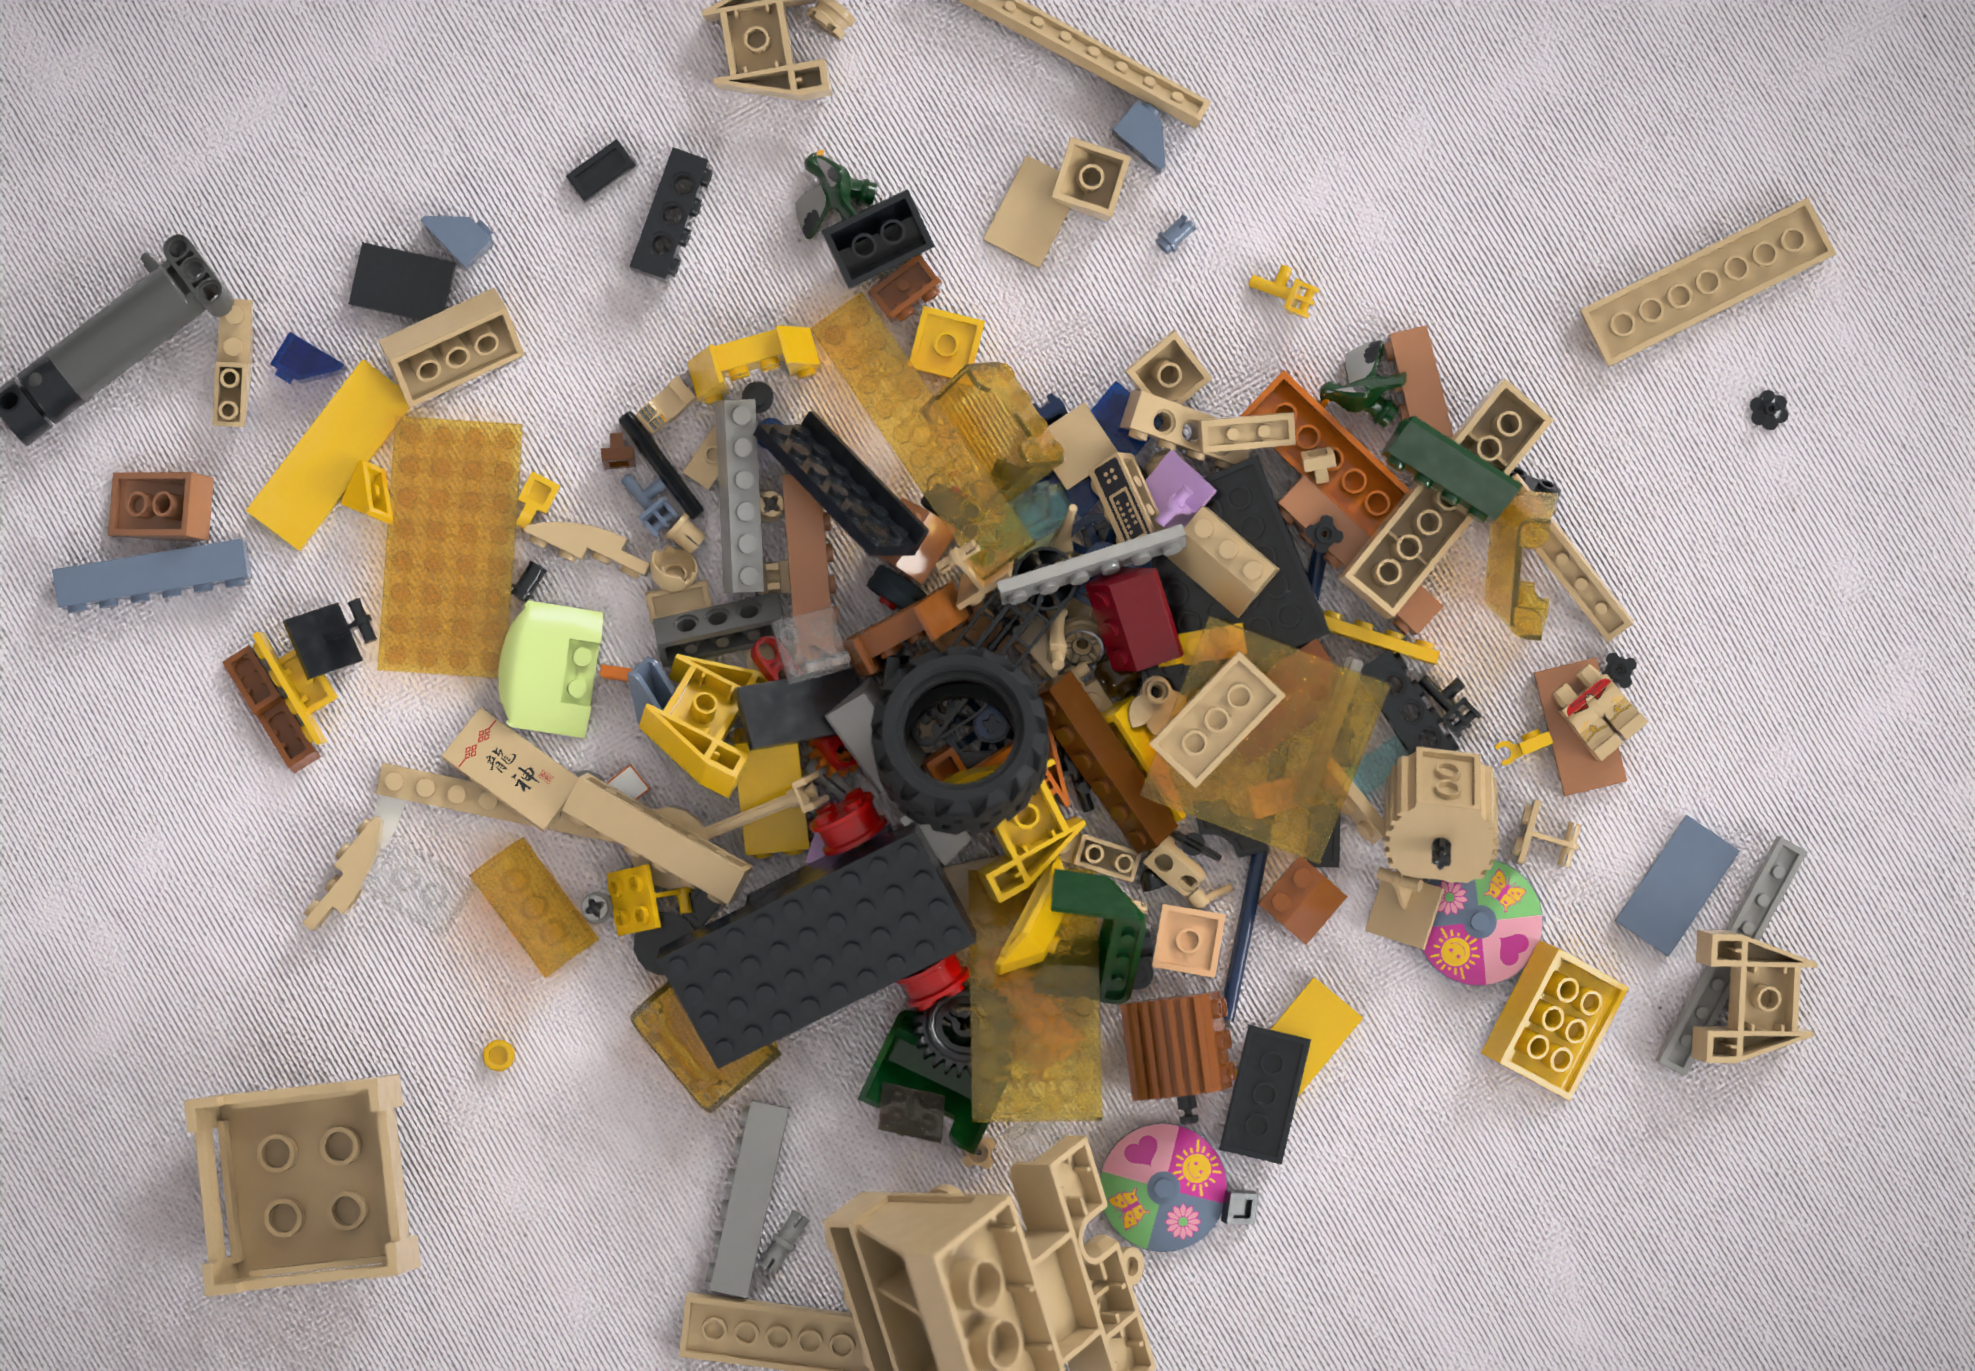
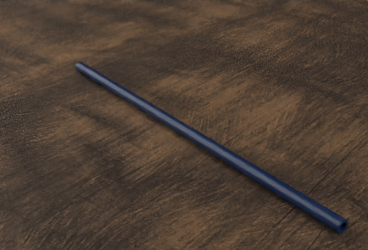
(1257, 865)

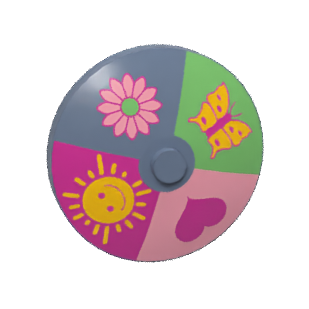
(1485, 927)
(1163, 1187)

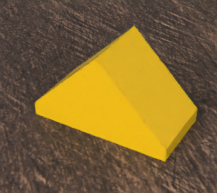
(369, 492)

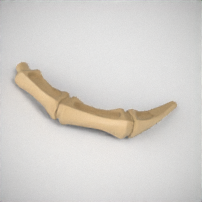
(1055, 634)

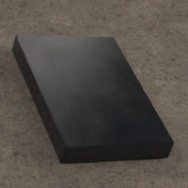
(401, 282)

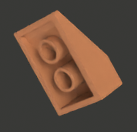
(161, 506)

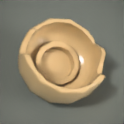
(673, 568)

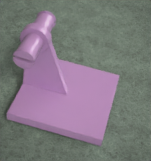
(1177, 490)

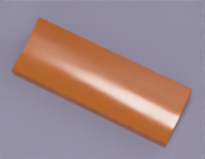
(1359, 482)

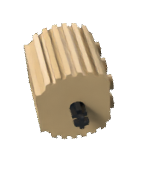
(1441, 816)

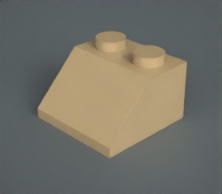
(1091, 179)

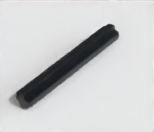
(661, 465)

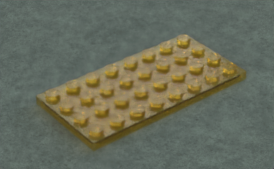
(450, 546)
(1036, 1024)

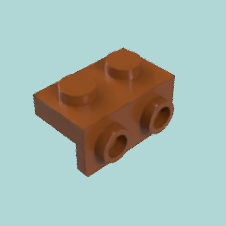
(906, 288)

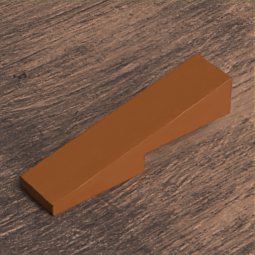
(271, 709)

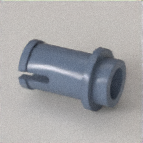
(1175, 234)

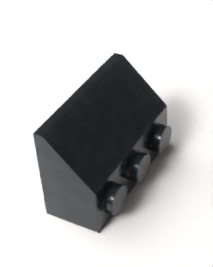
(877, 238)

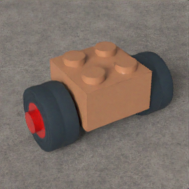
(895, 588)

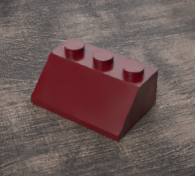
(1134, 619)

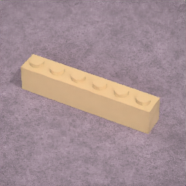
(657, 839)

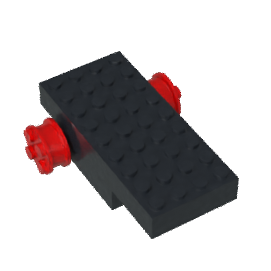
(824, 936)

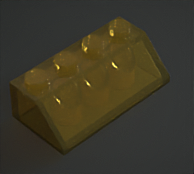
(534, 907)

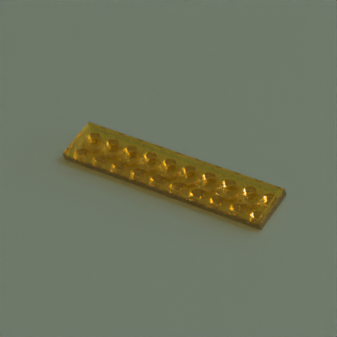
(922, 435)

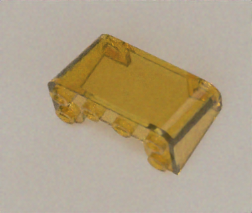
(1001, 426)

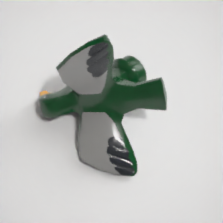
(833, 191)
(1364, 386)

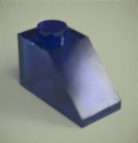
(304, 362)

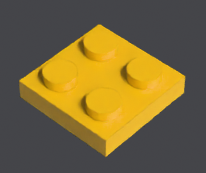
(945, 342)

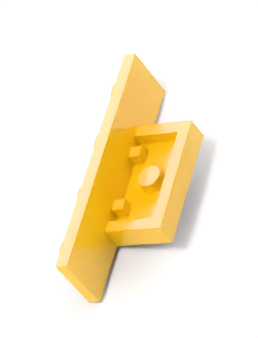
(303, 695)

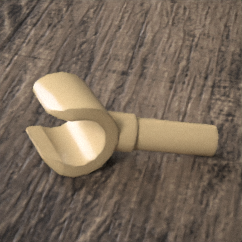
(1199, 899)

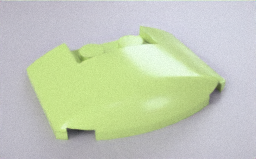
(550, 668)

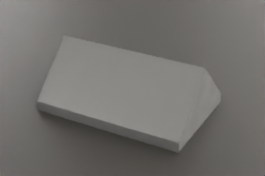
(852, 724)

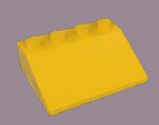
(1554, 1020)

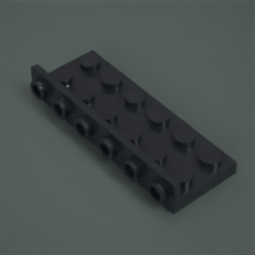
(844, 486)

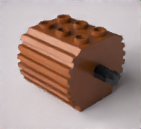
(1178, 1048)

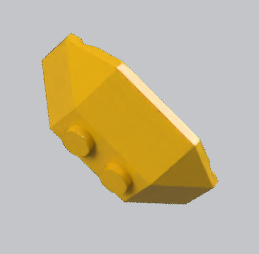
(1036, 928)

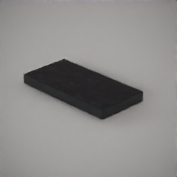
(793, 713)
(1264, 1094)

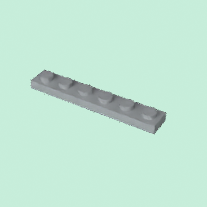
(1081, 568)

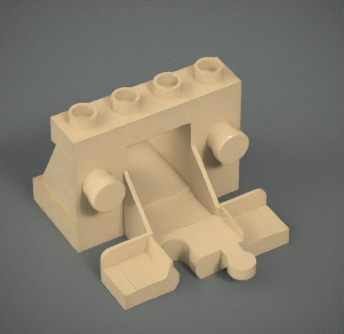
(965, 1289)

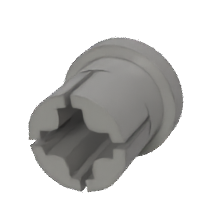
(605, 911)

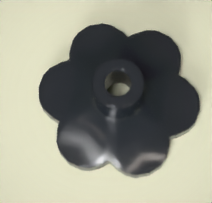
(1761, 413)

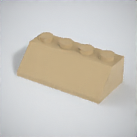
(451, 347)

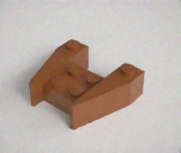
(928, 616)

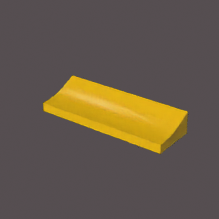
(325, 457)

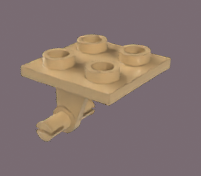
(971, 586)
(1522, 844)
(1404, 908)

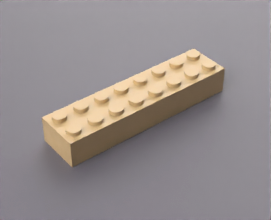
(1427, 526)

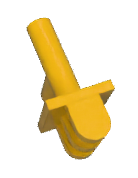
(1291, 295)

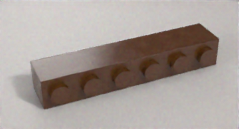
(1104, 762)

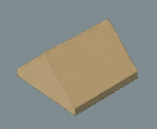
(1169, 370)

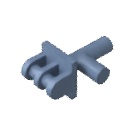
(652, 509)

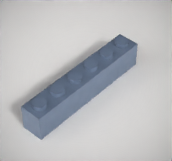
(152, 574)

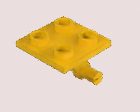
(635, 900)

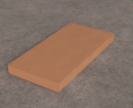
(1574, 762)

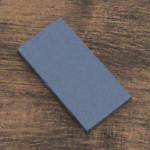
(1677, 885)

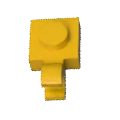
(537, 496)
(1531, 742)

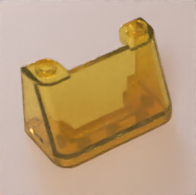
(1521, 525)
(676, 1042)

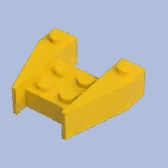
(762, 351)
(699, 719)
(1028, 839)

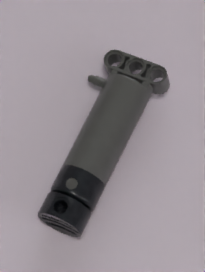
(113, 339)

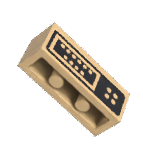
(1125, 497)

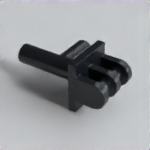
(1453, 710)
(1080, 785)

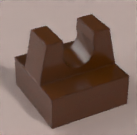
(618, 455)

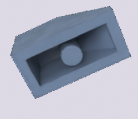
(1143, 134)
(461, 236)

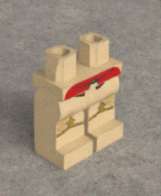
(1589, 707)

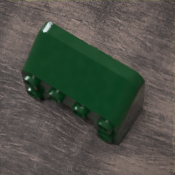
(904, 1065)

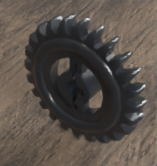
(933, 1037)

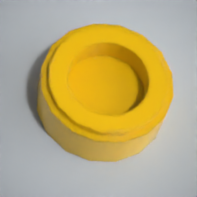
(499, 1055)

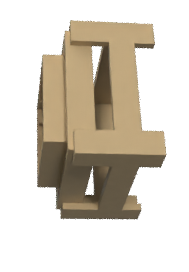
(304, 1184)

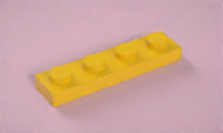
(1390, 640)

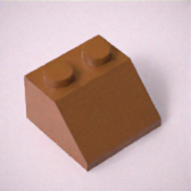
(1302, 899)

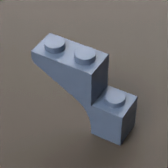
(649, 686)

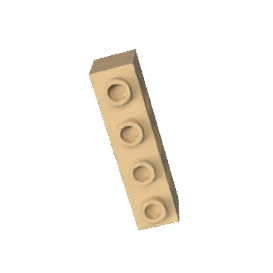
(1139, 420)

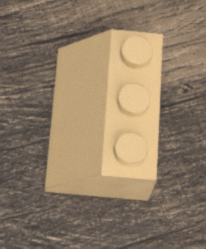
(1223, 562)

